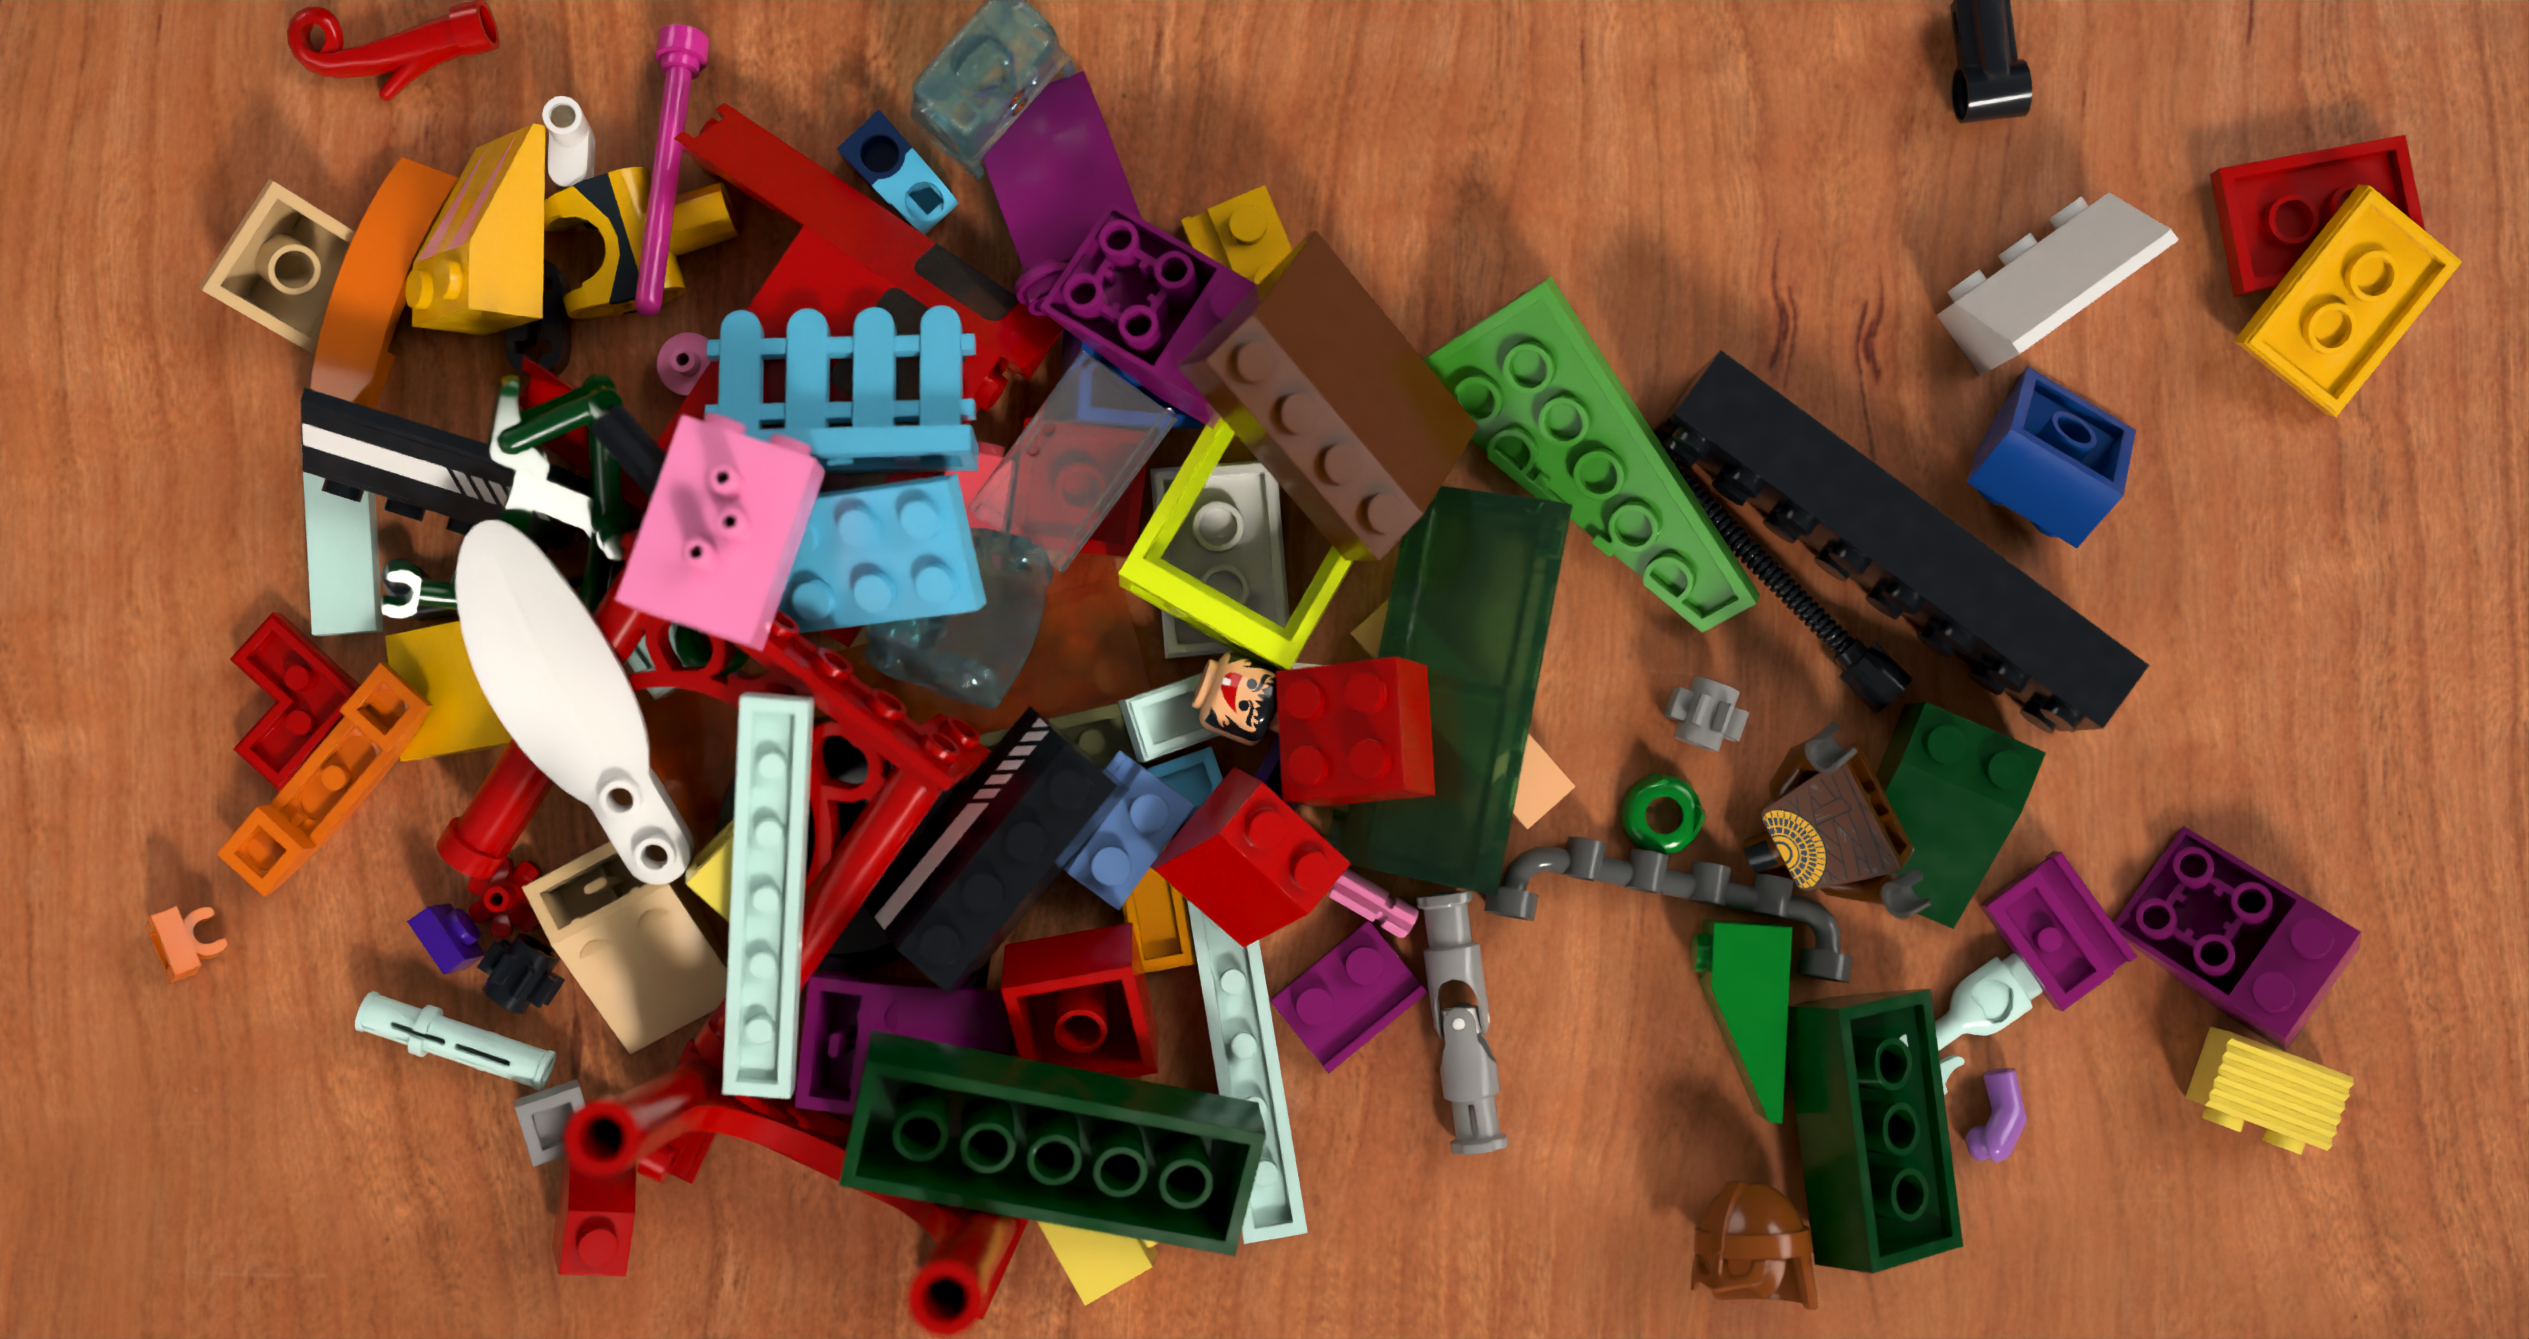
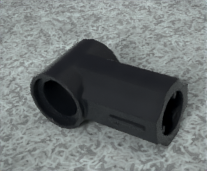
(1989, 75)

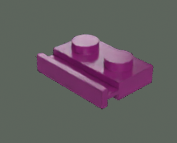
(2058, 930)
(1348, 996)

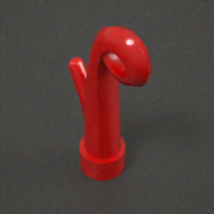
(409, 53)

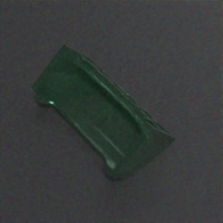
(1476, 609)

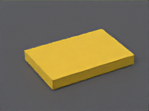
(2347, 300)

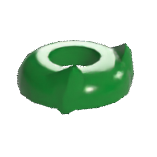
(1637, 801)

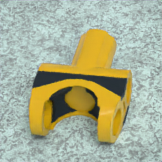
(618, 210)

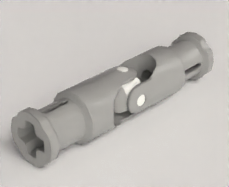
(1467, 1063)

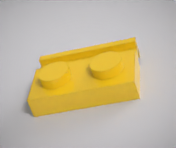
(1241, 234)

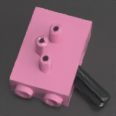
(717, 521)

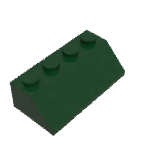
(1873, 1130)

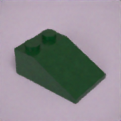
(1956, 800)

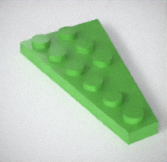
(1575, 437)

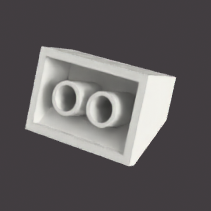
(2051, 278)

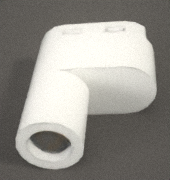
(570, 142)

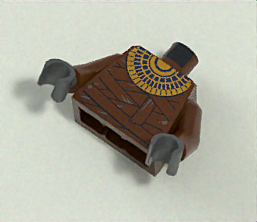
(1835, 828)

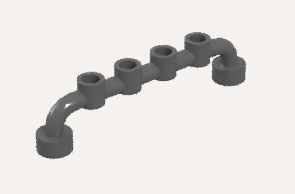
(1705, 885)

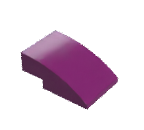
(1057, 172)

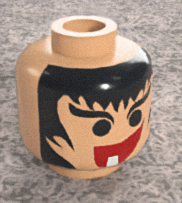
(1238, 698)

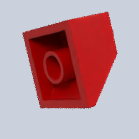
(1249, 860)

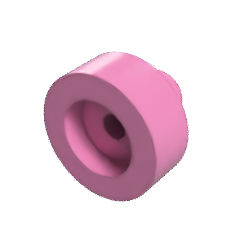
(672, 361)

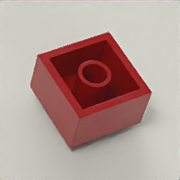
(1355, 732)
(1082, 1001)

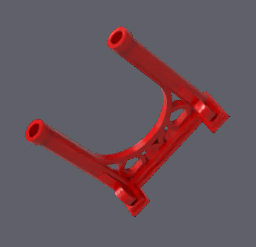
(841, 873)
(676, 1120)

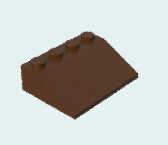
(1332, 401)

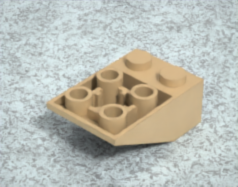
(632, 944)

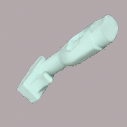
(1985, 1005)

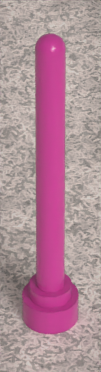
(682, 56)

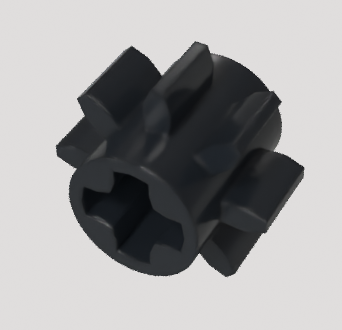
(521, 973)

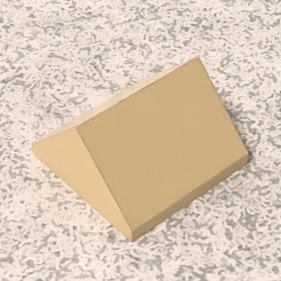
(281, 265)

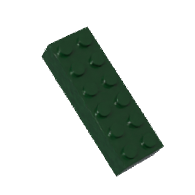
(1052, 1143)

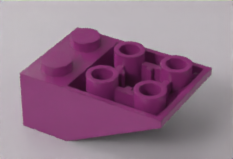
(1145, 303)
(2237, 937)
(848, 1005)

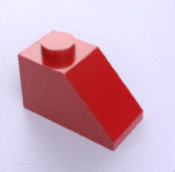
(594, 1222)

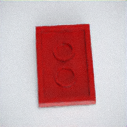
(2281, 204)

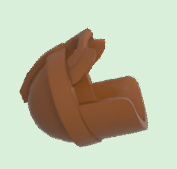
(1754, 1247)

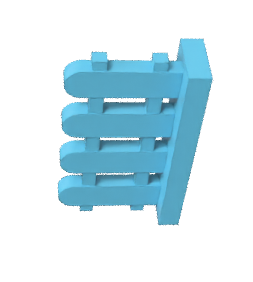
(874, 440)

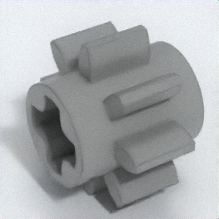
(1706, 714)

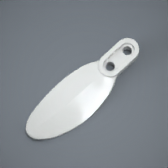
(564, 693)

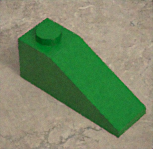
(1747, 988)

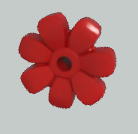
(504, 899)

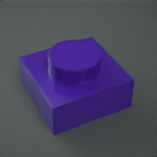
(448, 937)

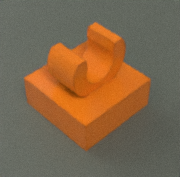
(176, 943)

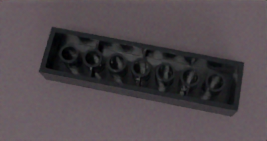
(1898, 549)

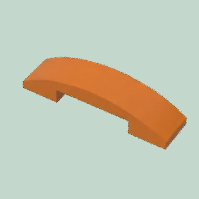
(371, 283)
(330, 784)

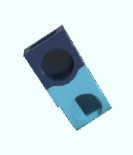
(897, 173)

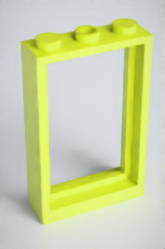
(1199, 603)

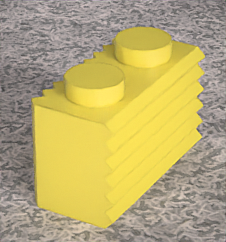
(2268, 1088)

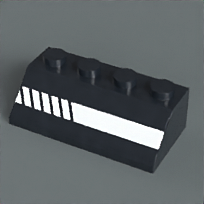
(415, 468)
(994, 851)

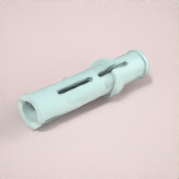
(433, 1033)

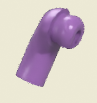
(2006, 1121)

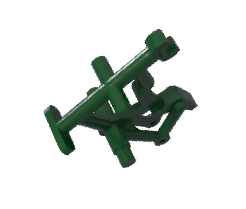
(514, 444)

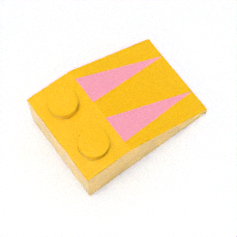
(487, 245)

